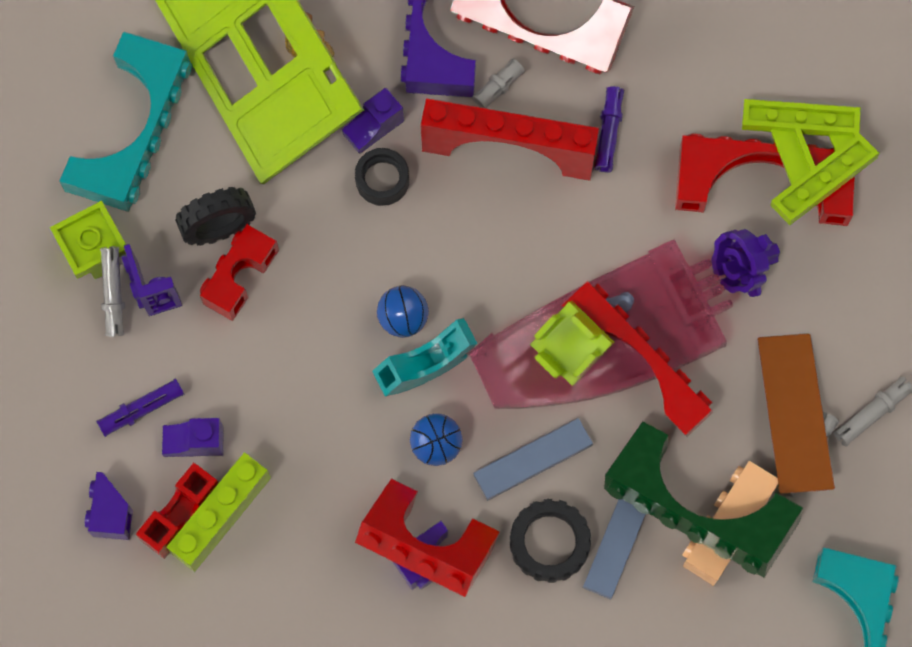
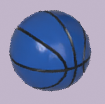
(402, 311)
(436, 439)

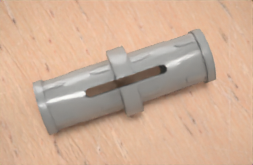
(498, 83)

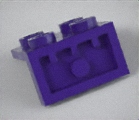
(156, 296)

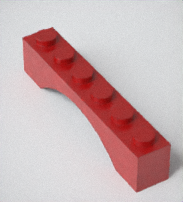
(681, 403)

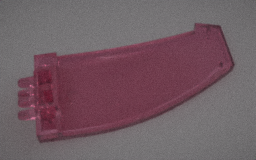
(665, 306)

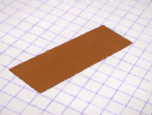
(795, 414)

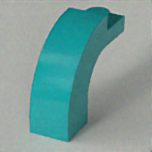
(423, 364)

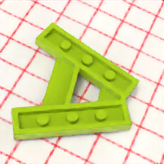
(809, 182)

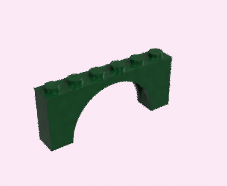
(747, 540)

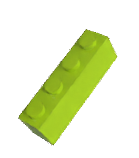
(219, 512)

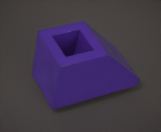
(109, 512)

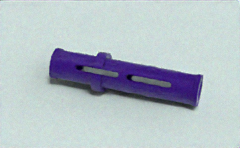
(608, 136)
(108, 424)

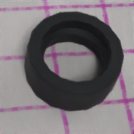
(382, 155)

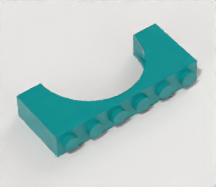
(118, 176)
(863, 586)

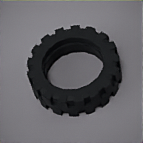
(215, 216)
(550, 509)

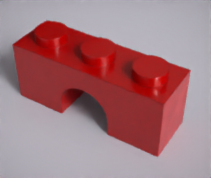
(248, 250)
(189, 495)

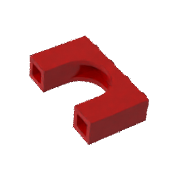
(449, 566)

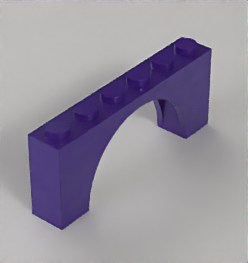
(430, 66)

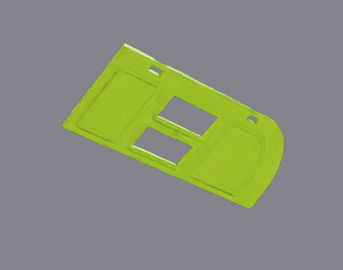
(286, 109)

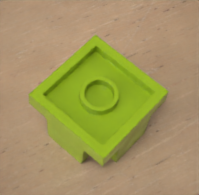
(84, 235)
(570, 344)

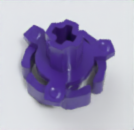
(748, 259)

